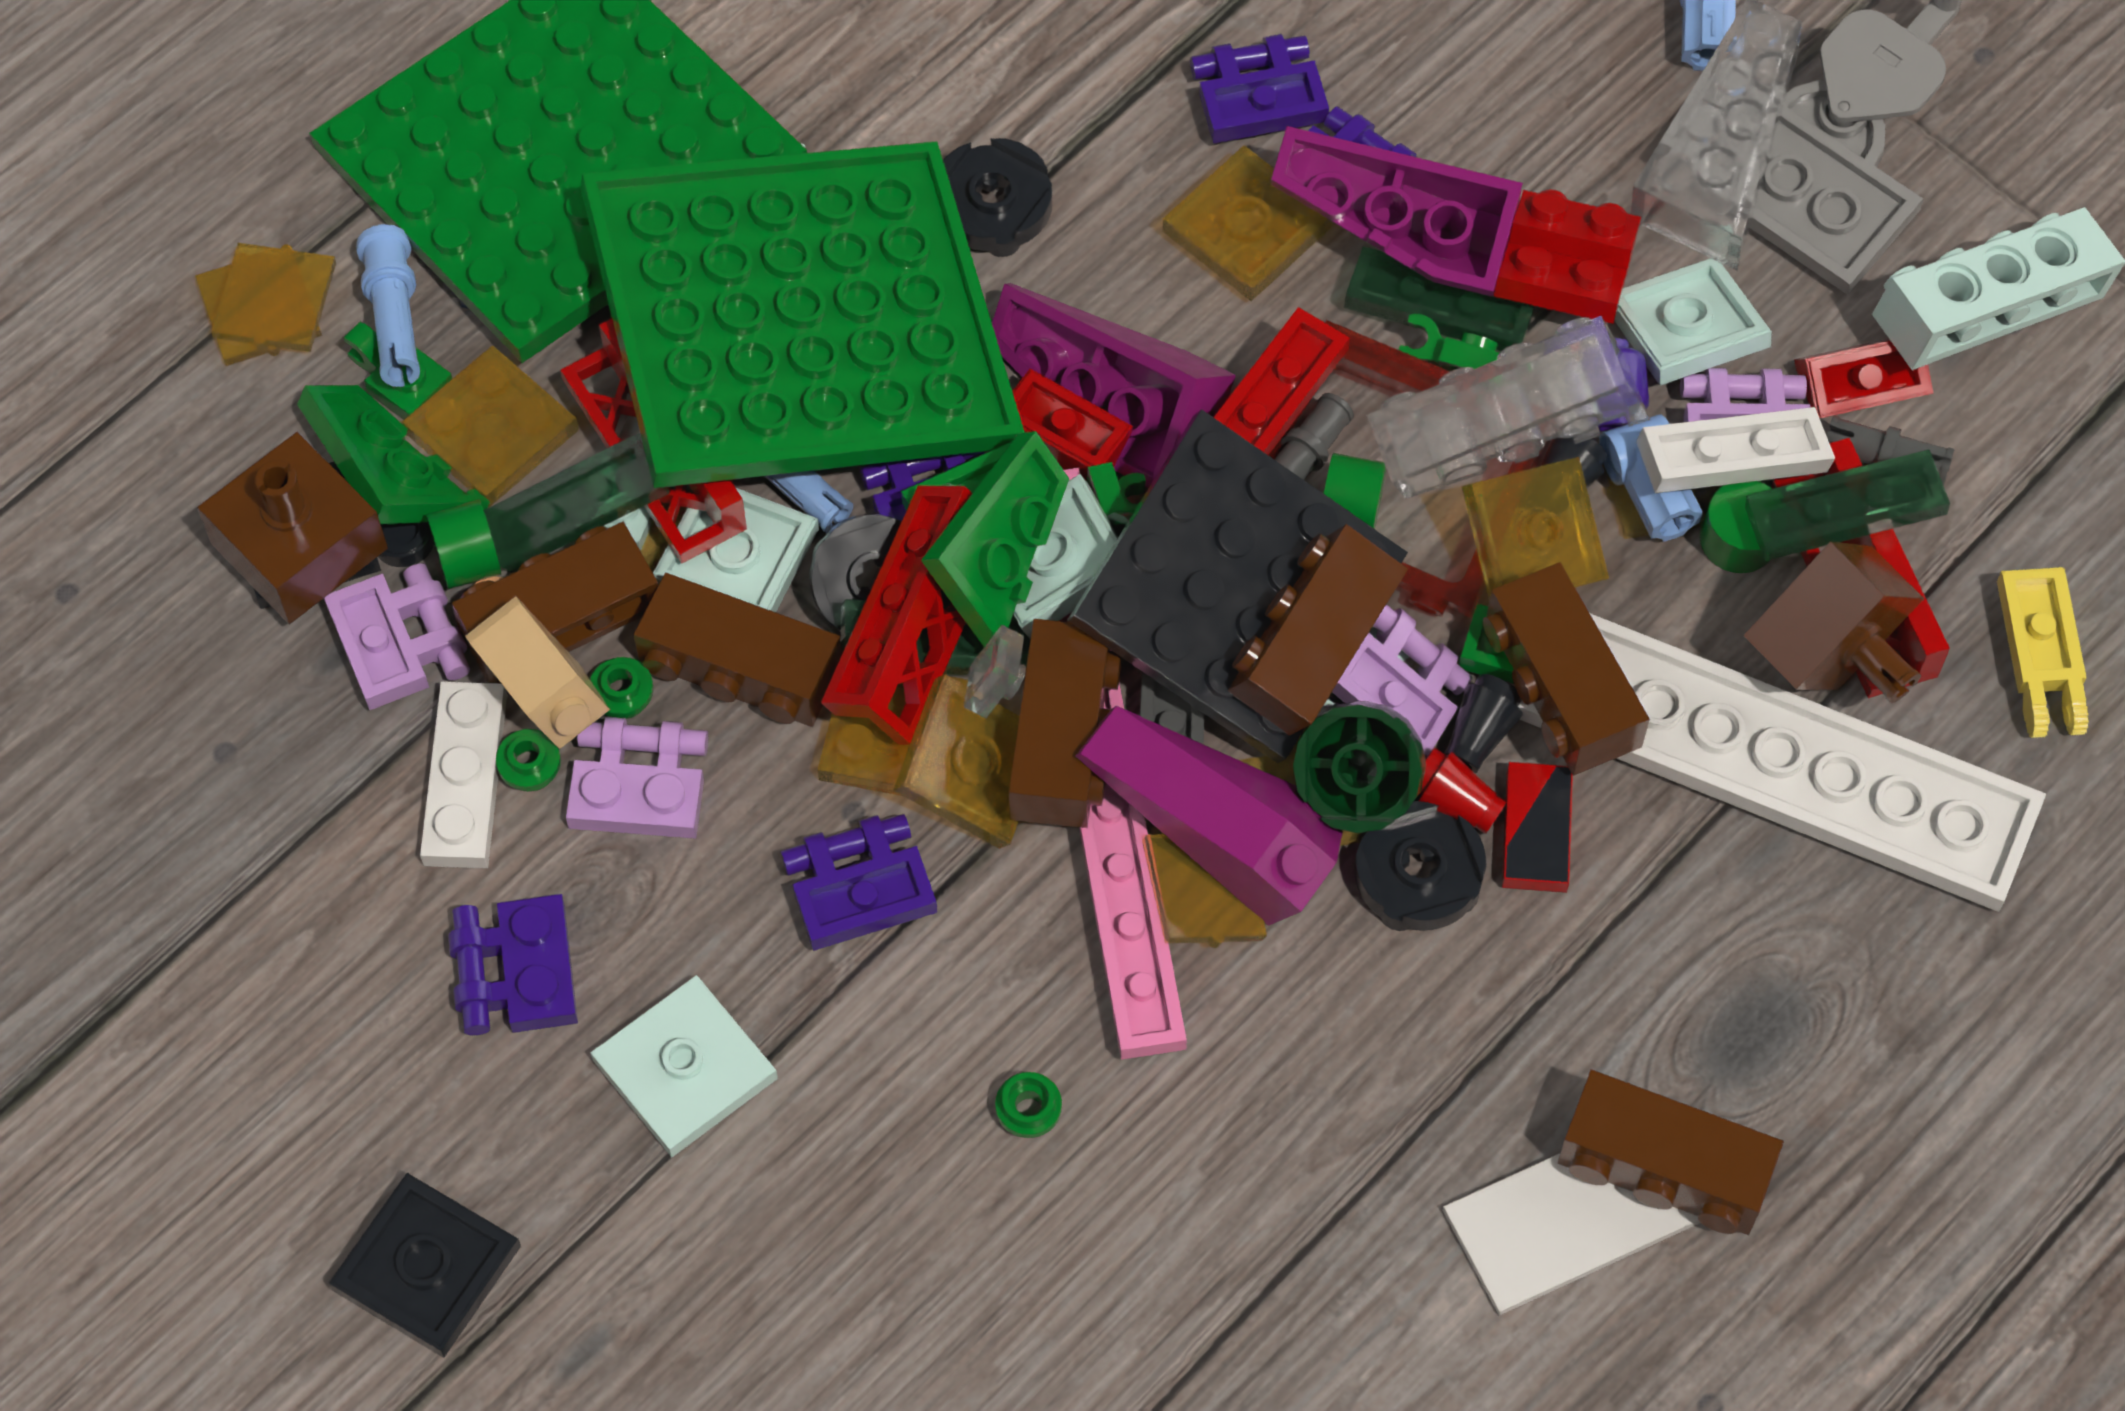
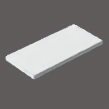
(1552, 1230)

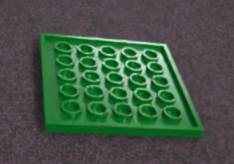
(491, 141)
(798, 313)

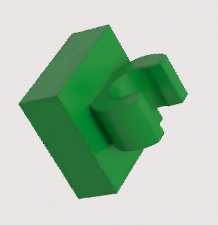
(1113, 493)

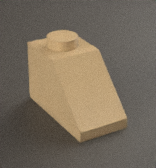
(538, 672)

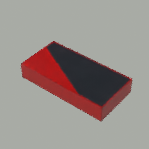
(1537, 827)

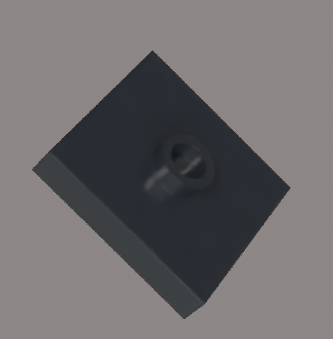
(425, 1265)

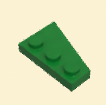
(377, 459)
(994, 536)

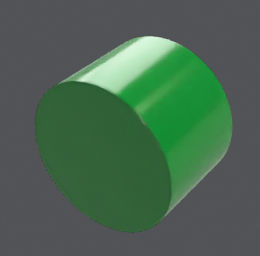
(1356, 485)
(1727, 531)
(463, 544)

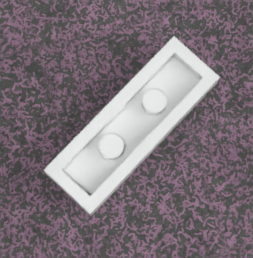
(1735, 449)
(463, 775)

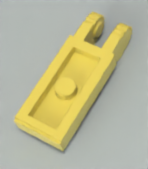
(2044, 646)

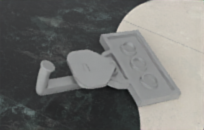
(1822, 178)

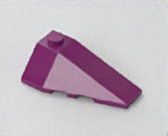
(1416, 210)
(1114, 368)
(1220, 811)

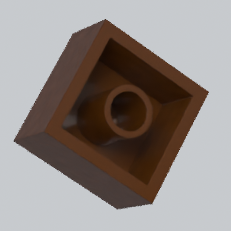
(293, 527)
(1838, 622)

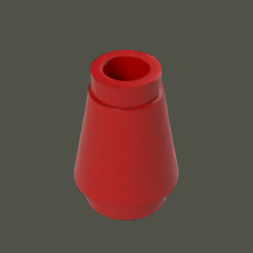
(1459, 791)

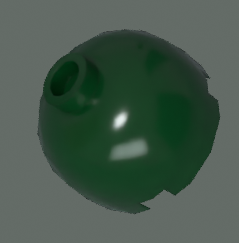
(1360, 766)

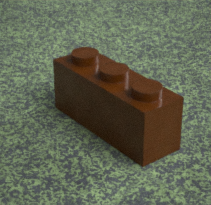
(572, 593)
(1315, 628)
(737, 650)
(1565, 669)
(1057, 716)
(1669, 1154)

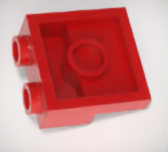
(1568, 255)

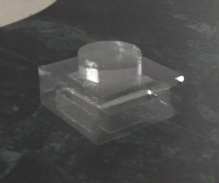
(995, 672)

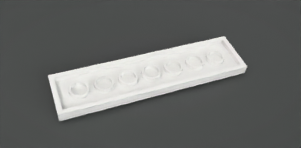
(1823, 771)

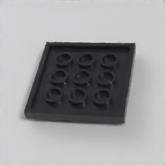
(1203, 567)

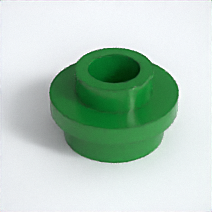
(629, 701)
(532, 775)
(1028, 1086)

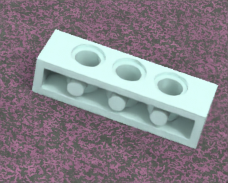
(1997, 287)

